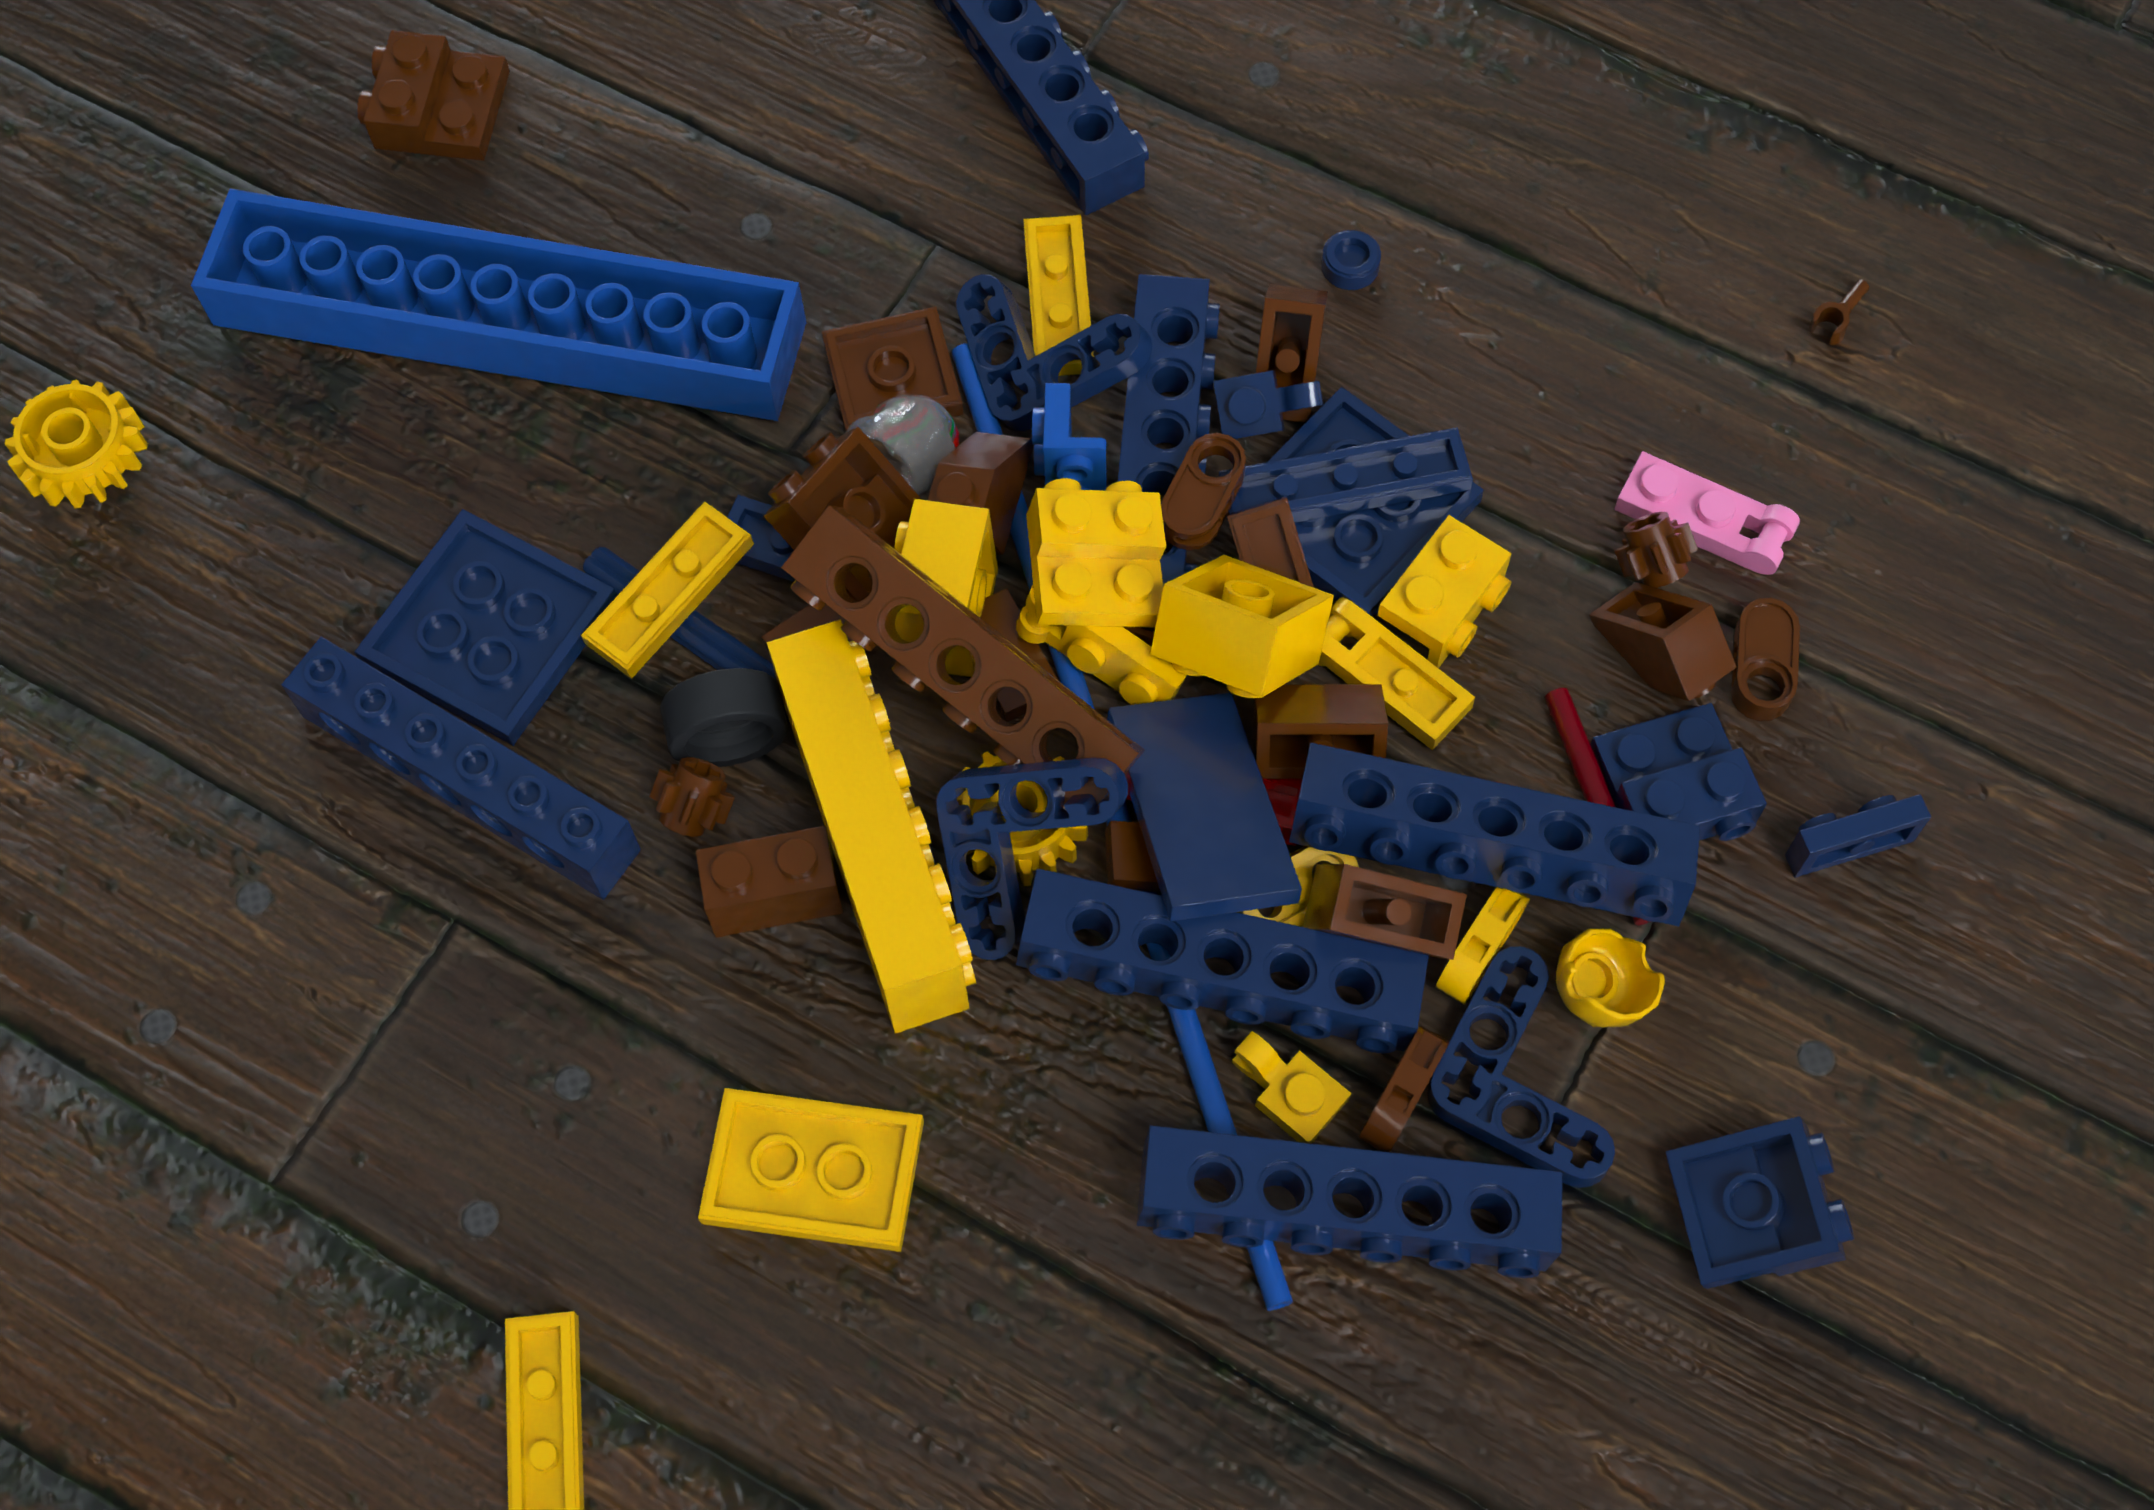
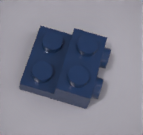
(1682, 772)
(1759, 1203)

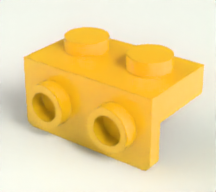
(1448, 589)

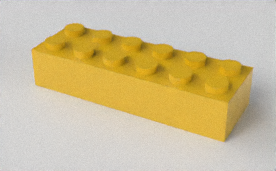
(874, 826)

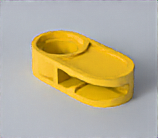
(1482, 944)

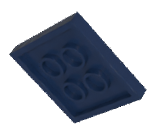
(1368, 549)
(486, 626)

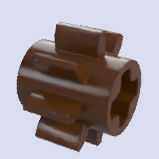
(1656, 549)
(692, 796)

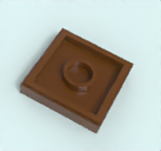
(891, 360)

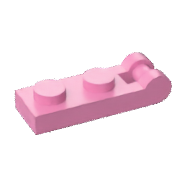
(1712, 513)

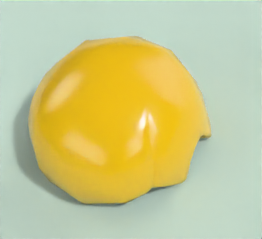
(1607, 979)

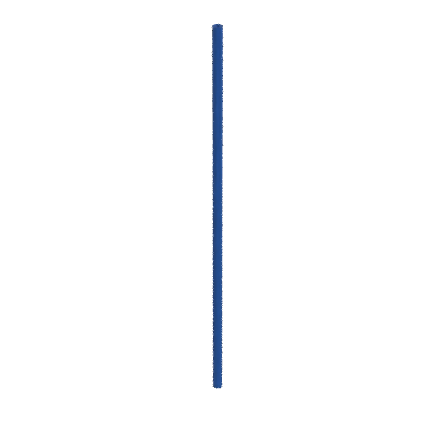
(1185, 1022)

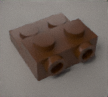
(432, 97)
(846, 475)

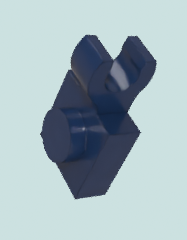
(1255, 403)

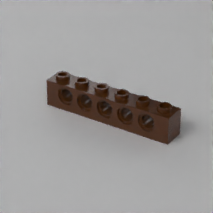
(820, 570)

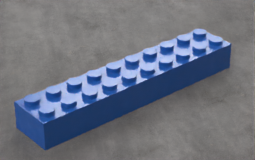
(502, 304)

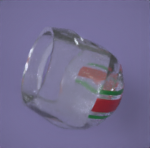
(914, 433)

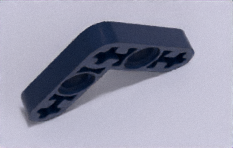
(1033, 371)
(991, 830)
(1497, 1092)

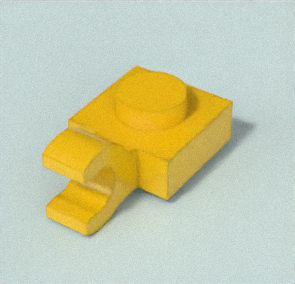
(1296, 1095)

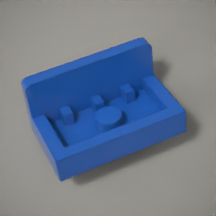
(1060, 454)

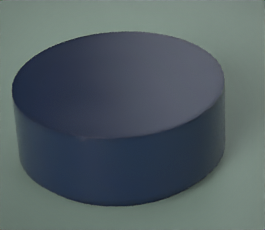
(1351, 260)

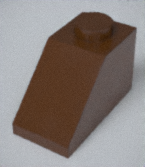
(1292, 338)
(985, 474)
(1666, 639)

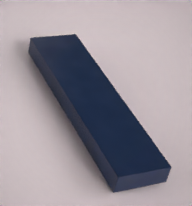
(1359, 476)

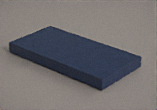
(1205, 809)

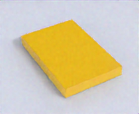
(812, 1169)

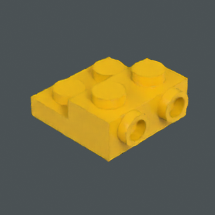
(1096, 554)

